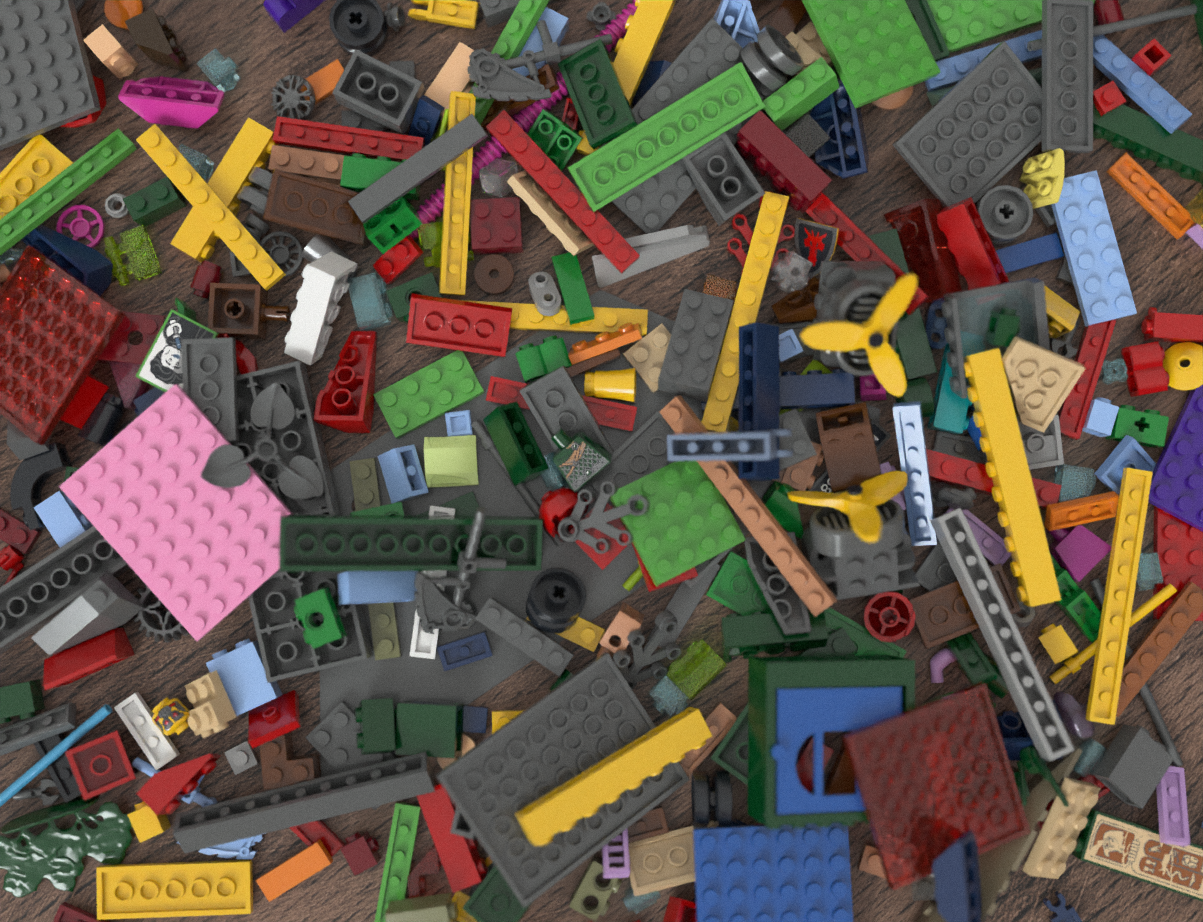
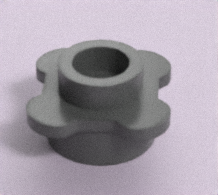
(601, 8)
(394, 16)

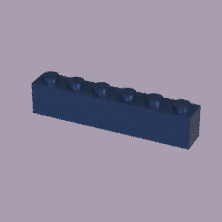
(811, 390)
(759, 392)

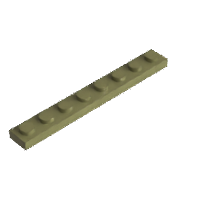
(382, 615)

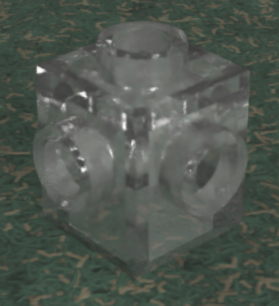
(791, 272)

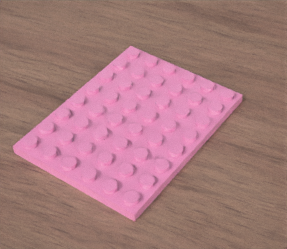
(182, 536)

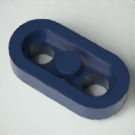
(935, 325)

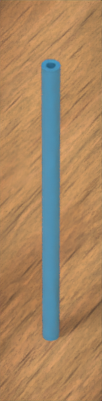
(56, 752)

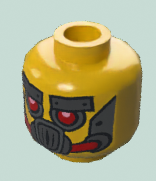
(171, 716)

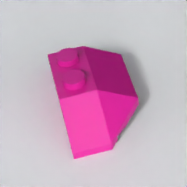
(172, 100)

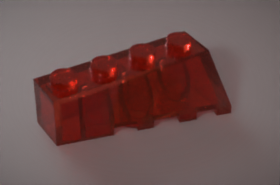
(926, 248)

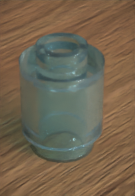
(552, 476)
(1090, 757)
(640, 902)

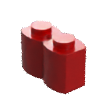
(1145, 369)

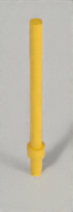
(1073, 665)

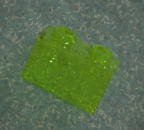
(696, 669)

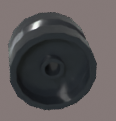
(359, 26)
(555, 600)
(712, 798)

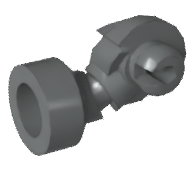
(945, 495)

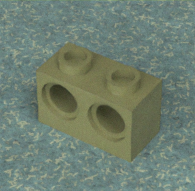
(589, 886)

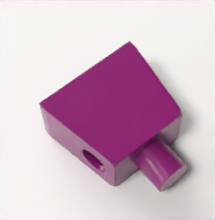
(1077, 550)

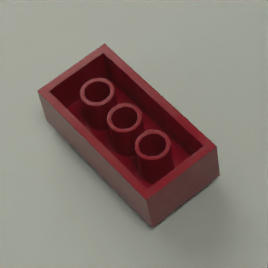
(781, 162)

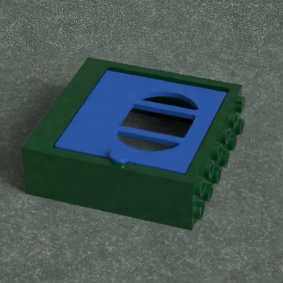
(814, 711)

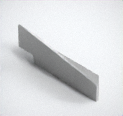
(654, 250)

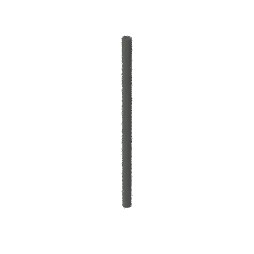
(1131, 23)
(1145, 693)

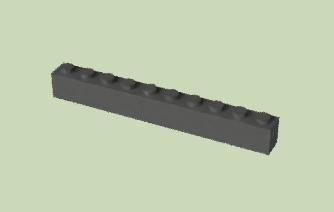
(304, 802)

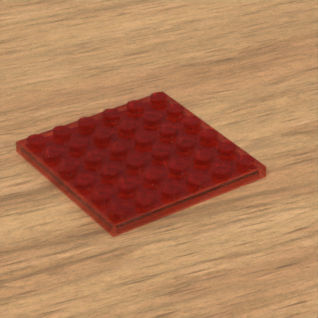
(48, 341)
(933, 780)

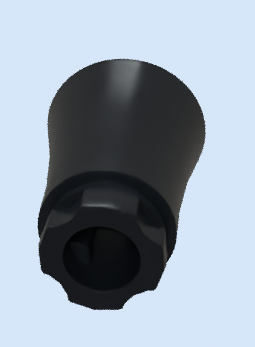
(103, 421)

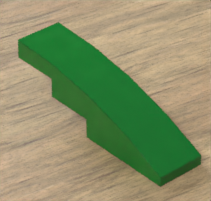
(1077, 604)

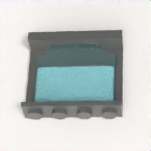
(969, 315)

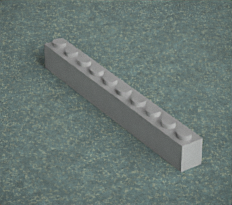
(1002, 635)

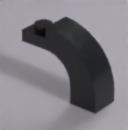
(30, 479)

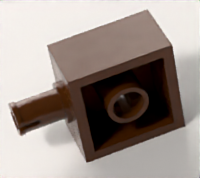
(251, 321)

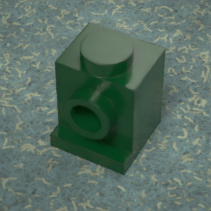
(1003, 326)

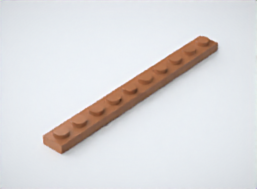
(755, 515)

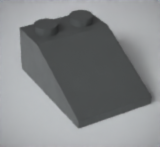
(722, 178)

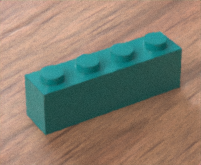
(949, 408)

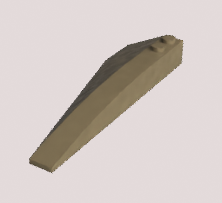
(999, 861)

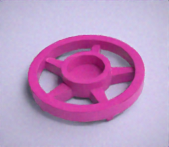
(81, 227)

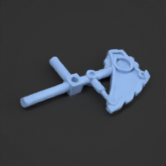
(238, 848)

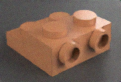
(800, 475)

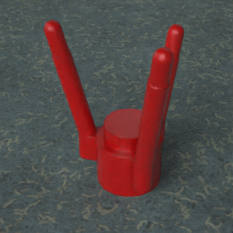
(11, 559)

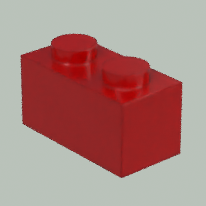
(570, 114)

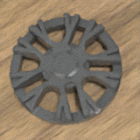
(293, 97)
(281, 253)

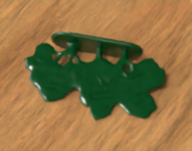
(58, 852)

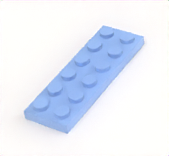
(1092, 250)

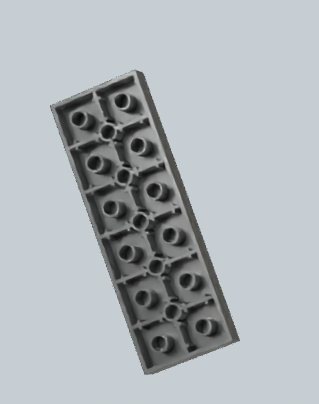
(273, 603)

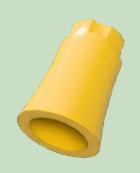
(611, 384)

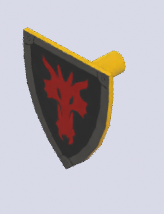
(815, 243)

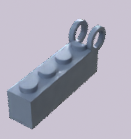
(726, 445)

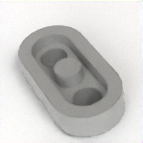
(542, 289)

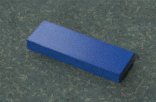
(1030, 253)

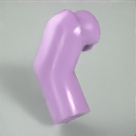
(938, 663)

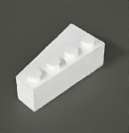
(317, 306)

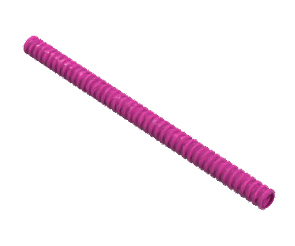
(524, 118)

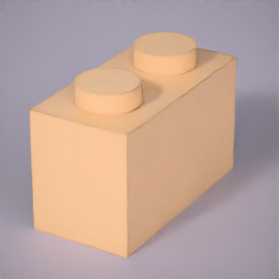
(111, 52)

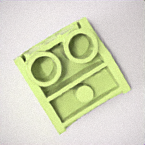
(451, 461)

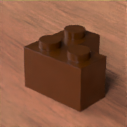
(282, 768)

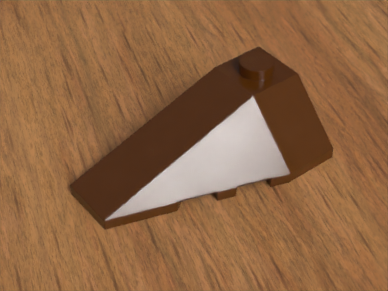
(799, 304)

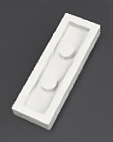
(150, 738)

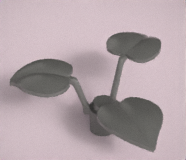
(229, 468)

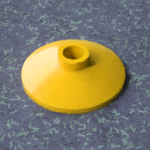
(1184, 377)

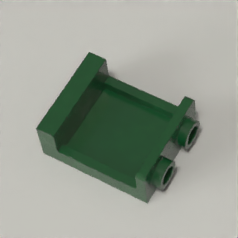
(429, 729)

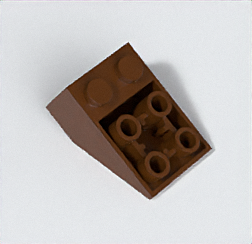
(848, 445)

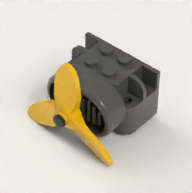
(860, 320)
(859, 538)

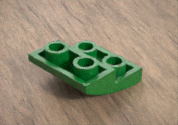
(554, 138)

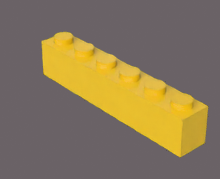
(248, 150)

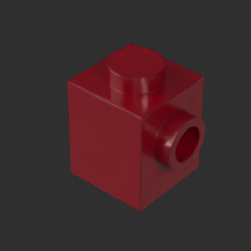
(361, 851)

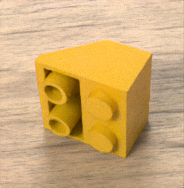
(1060, 314)

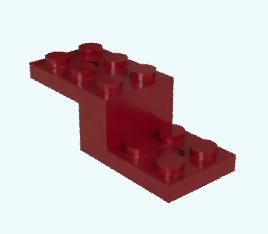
(119, 347)

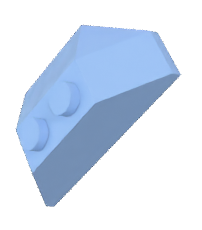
(738, 20)

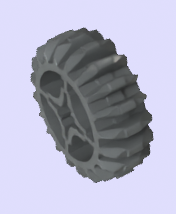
(166, 618)

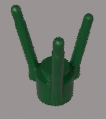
(1034, 764)

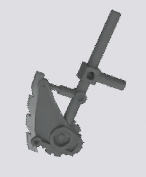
(499, 81)
(434, 605)

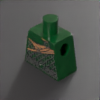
(578, 457)

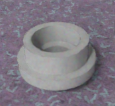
(111, 203)

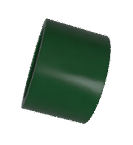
(917, 391)

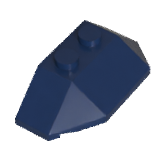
(847, 149)
(959, 881)

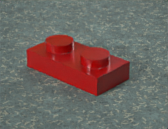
(397, 259)

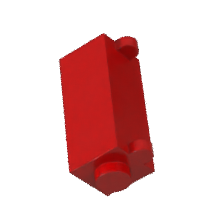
(1172, 327)

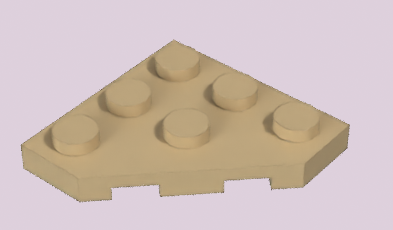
(1038, 381)

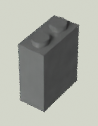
(1133, 765)

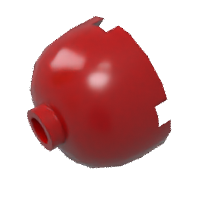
(557, 506)
(888, 616)

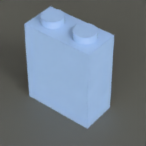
(244, 676)

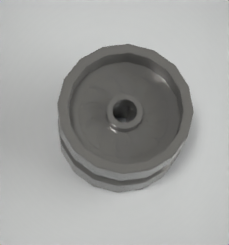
(772, 58)
(253, 197)
(1005, 213)

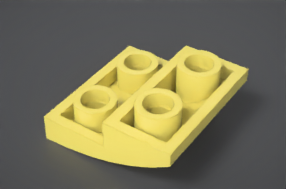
(1044, 177)

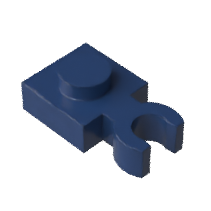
(1061, 913)

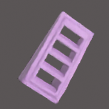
(618, 872)

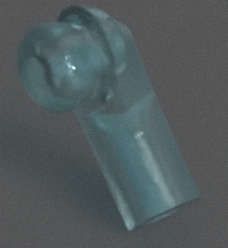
(10, 256)

